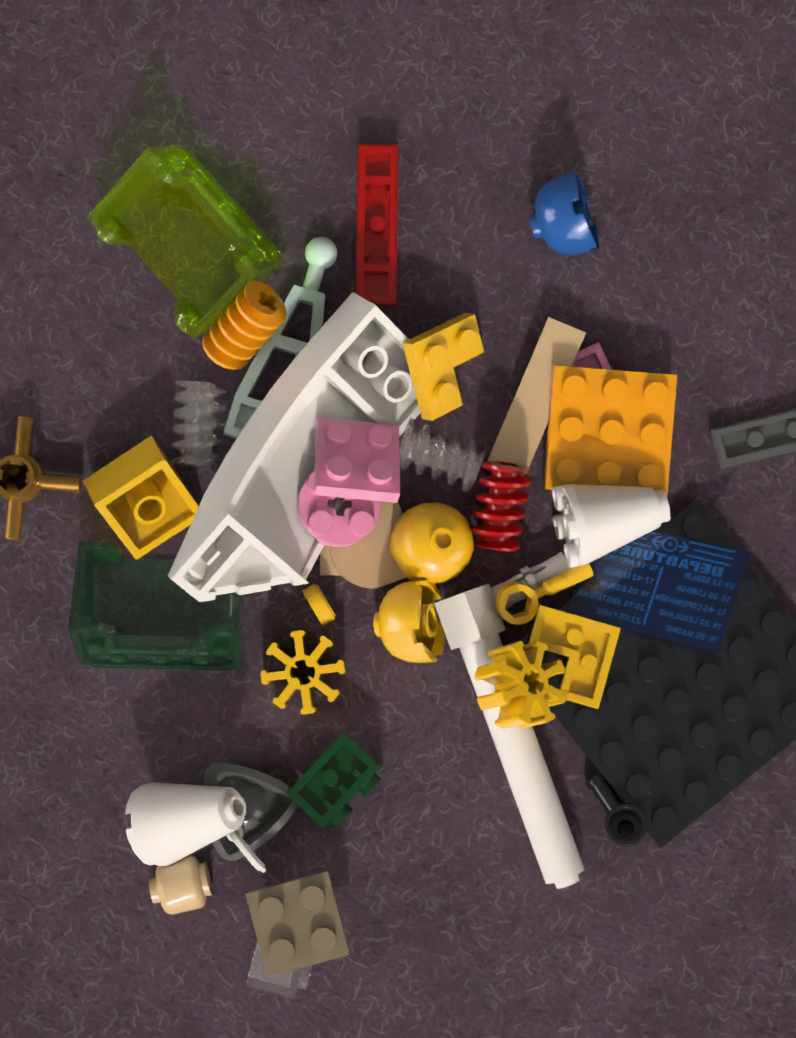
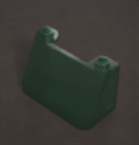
(141, 619)

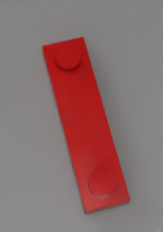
(377, 223)

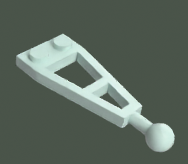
(320, 255)

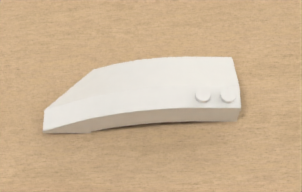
(248, 518)

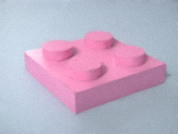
(357, 460)

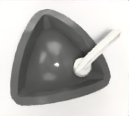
(266, 809)

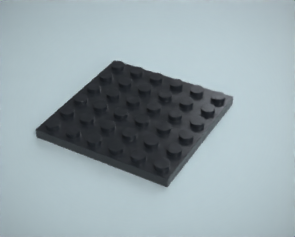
(689, 720)

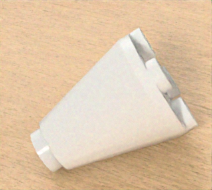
(605, 518)

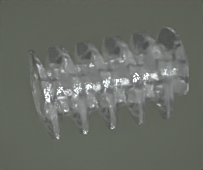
(198, 424)
(440, 456)

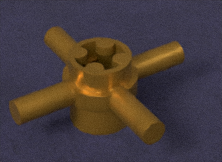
(35, 478)

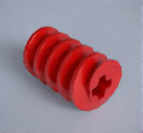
(502, 505)

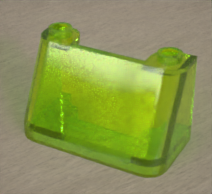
(186, 234)

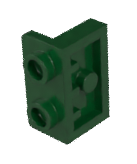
(335, 782)

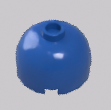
(564, 216)

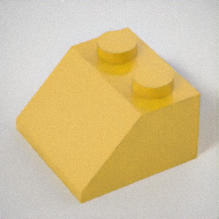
(142, 497)

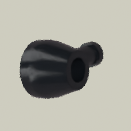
(618, 814)

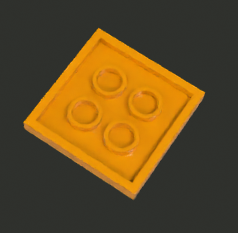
(609, 428)

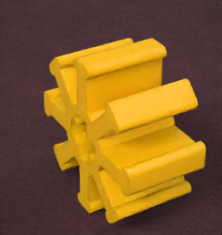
(296, 683)
(521, 685)

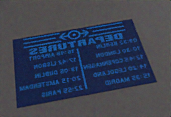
(664, 589)

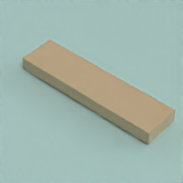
(531, 404)

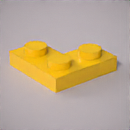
(432, 363)
(588, 649)

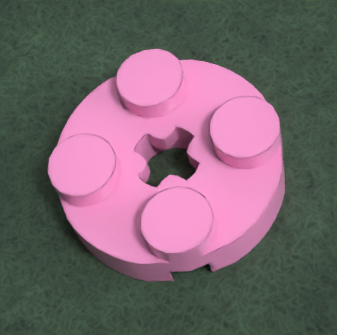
(326, 525)

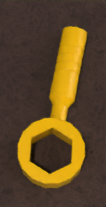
(549, 587)

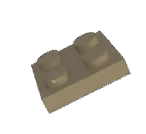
(297, 923)

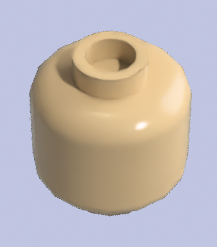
(181, 885)

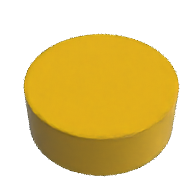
(319, 604)

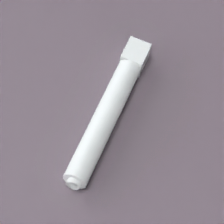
(474, 627)

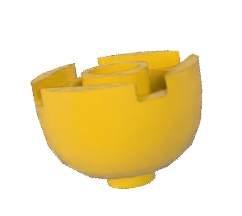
(432, 542)
(410, 622)

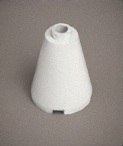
(180, 819)

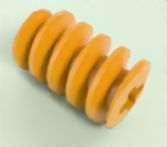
(245, 326)

